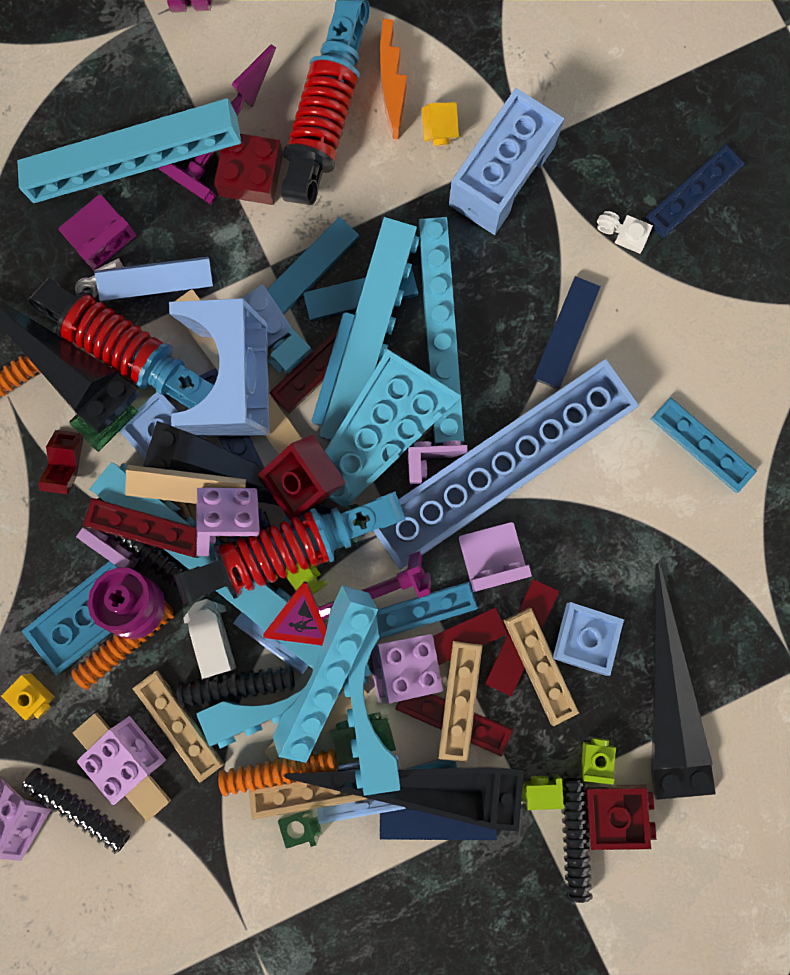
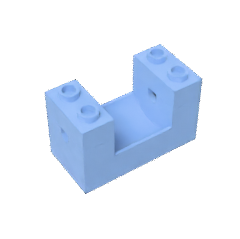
(504, 159)

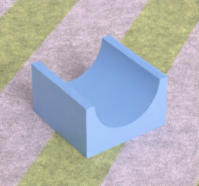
(241, 393)

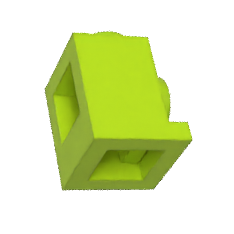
(309, 576)
(590, 751)
(543, 793)

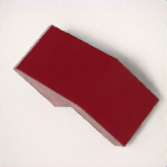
(63, 462)

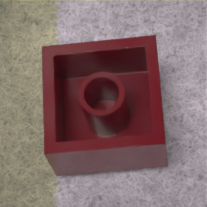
(250, 169)

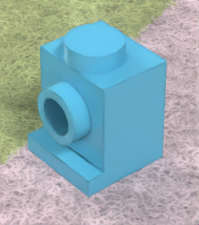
(289, 352)

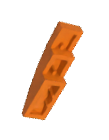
(392, 83)

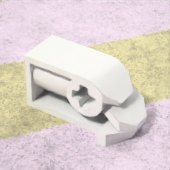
(209, 638)

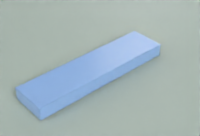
(153, 278)

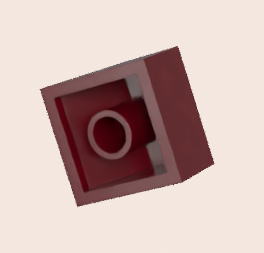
(301, 477)

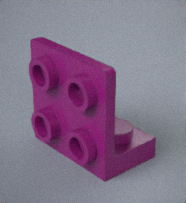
(97, 232)

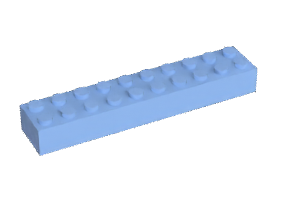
(507, 462)

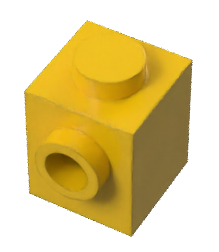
(440, 123)
(28, 697)

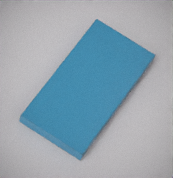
(67, 629)

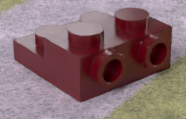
(620, 817)

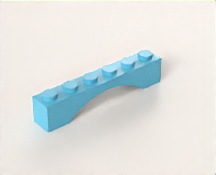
(345, 633)
(229, 718)
(377, 763)

